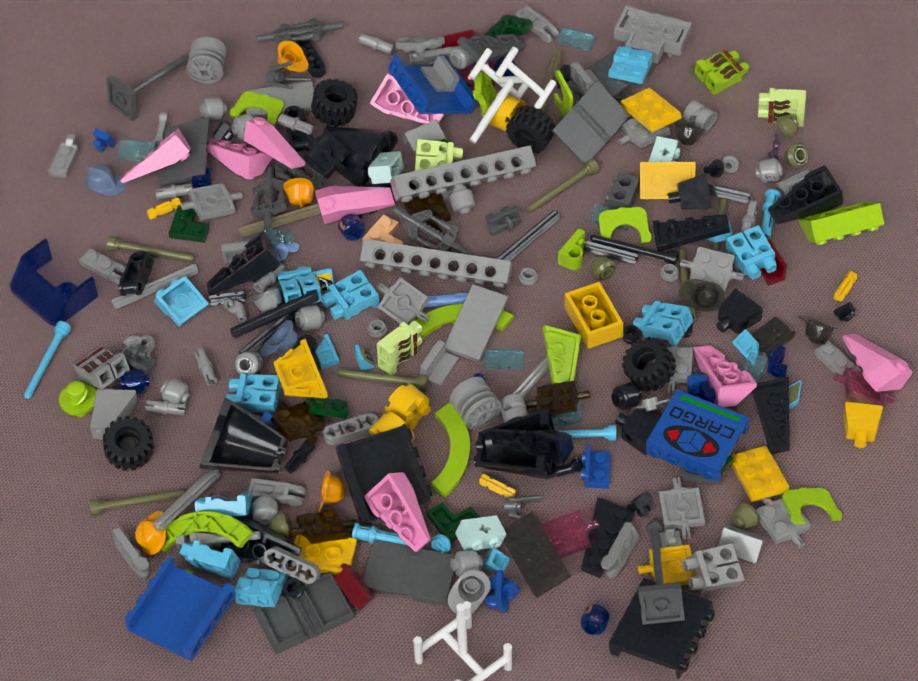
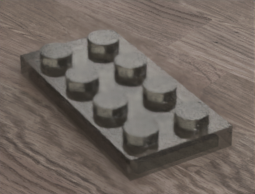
(535, 554)

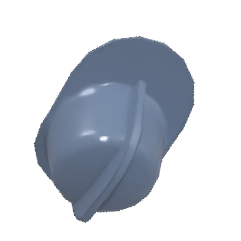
(104, 181)
(281, 341)

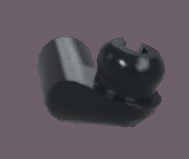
(574, 467)

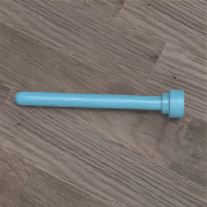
(61, 330)
(608, 433)

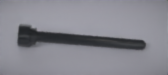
(668, 257)

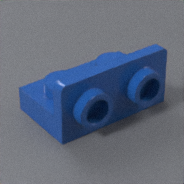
(597, 468)

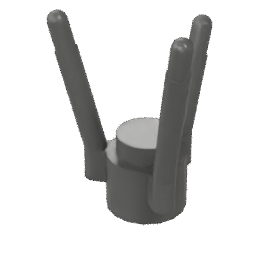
(275, 77)
(514, 504)

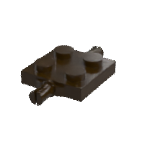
(434, 203)
(558, 397)
(297, 422)
(322, 527)

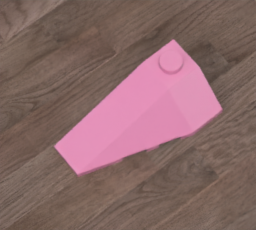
(393, 101)
(270, 141)
(168, 152)
(239, 158)
(344, 200)
(880, 367)
(727, 380)
(397, 505)

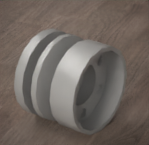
(206, 60)
(475, 402)

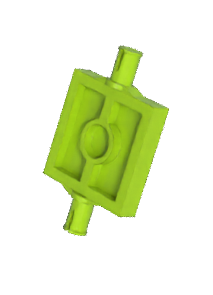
(484, 91)

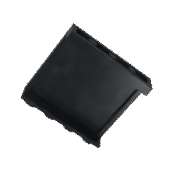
(373, 458)
(663, 643)

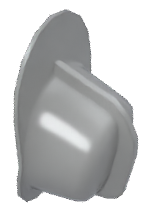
(268, 299)
(470, 587)

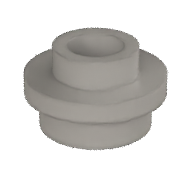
(734, 162)
(669, 272)
(528, 276)
(377, 328)

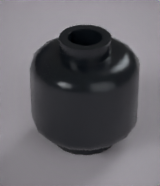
(626, 396)

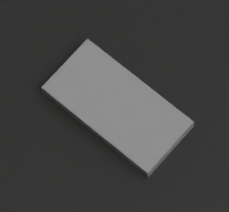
(299, 96)
(476, 323)

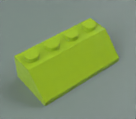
(842, 221)

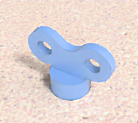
(283, 249)

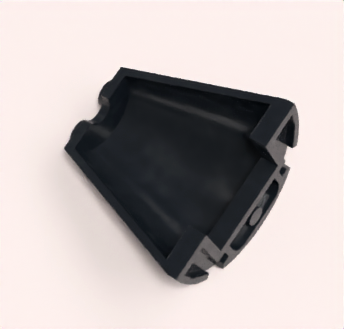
(364, 148)
(242, 443)
(510, 461)

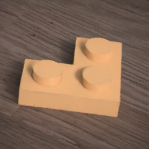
(383, 230)

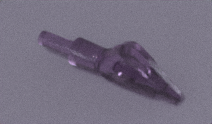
(776, 148)

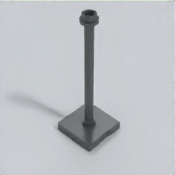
(124, 98)
(660, 601)

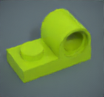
(572, 252)

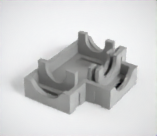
(652, 32)

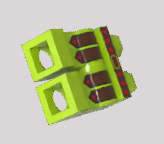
(721, 70)

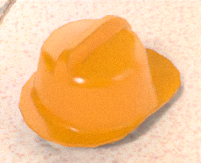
(292, 52)
(299, 191)
(332, 489)
(148, 536)

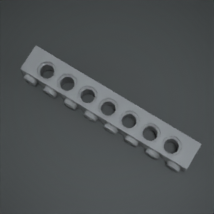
(523, 157)
(372, 247)

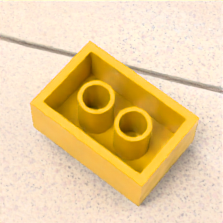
(593, 315)

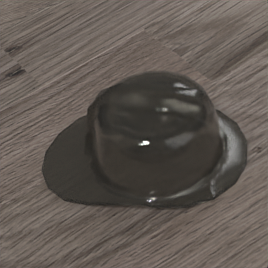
(687, 134)
(701, 295)
(816, 331)

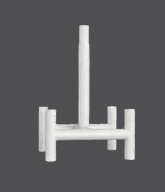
(506, 83)
(462, 623)

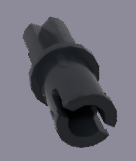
(299, 456)

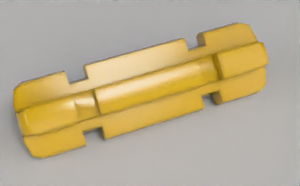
(163, 208)
(845, 286)
(497, 486)

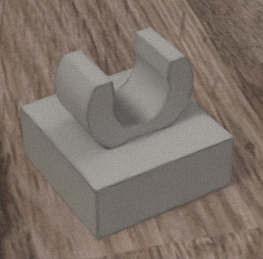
(670, 538)

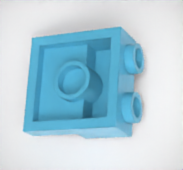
(631, 64)
(180, 301)
(260, 587)

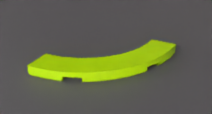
(449, 314)
(459, 450)
(207, 522)

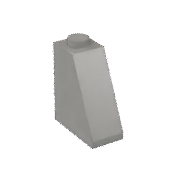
(109, 406)

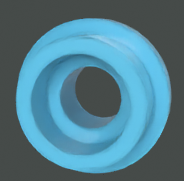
(441, 543)

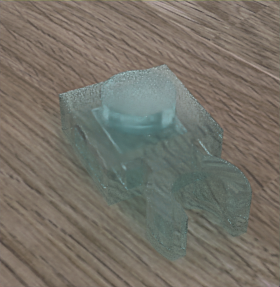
(277, 237)
(569, 418)

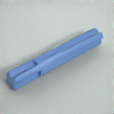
(446, 299)

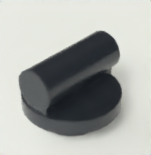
(715, 169)
(845, 312)

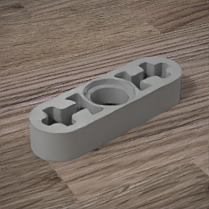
(335, 429)
(282, 565)

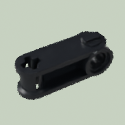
(296, 138)
(136, 273)

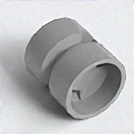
(699, 115)
(513, 407)

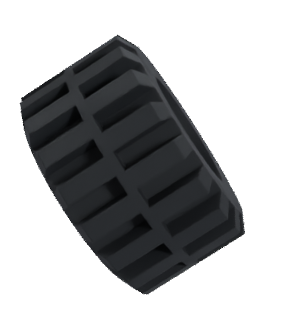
(334, 102)
(530, 128)
(640, 355)
(128, 428)

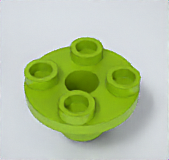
(77, 398)

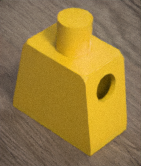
(861, 422)

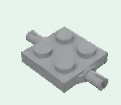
(419, 43)
(639, 134)
(211, 201)
(712, 267)
(403, 302)
(683, 364)
(681, 508)
(777, 522)

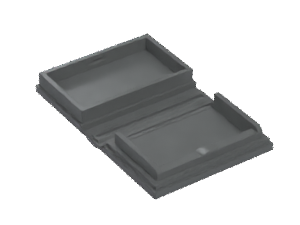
(601, 70)
(590, 122)
(198, 137)
(401, 570)
(306, 617)

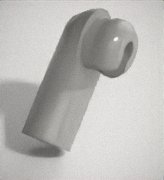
(236, 308)

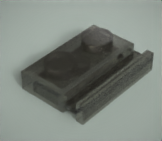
(772, 335)

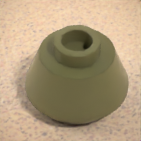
(787, 125)
(796, 155)
(603, 268)
(744, 516)
(281, 524)

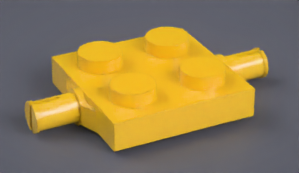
(671, 564)

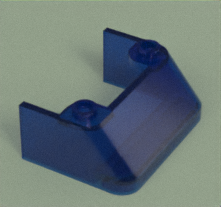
(41, 296)

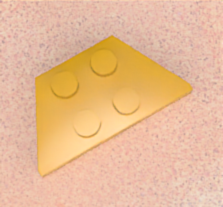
(299, 373)

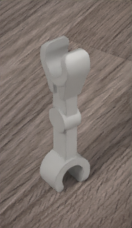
(161, 130)

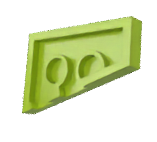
(562, 353)

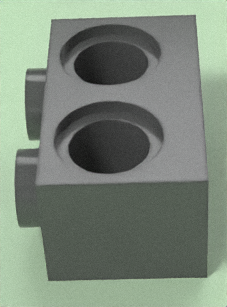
(623, 191)

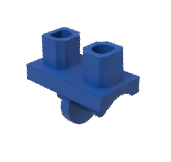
(504, 591)

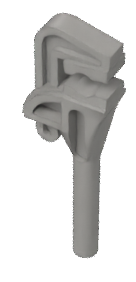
(748, 222)
(211, 540)

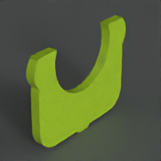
(250, 99)
(567, 104)
(631, 216)
(796, 499)

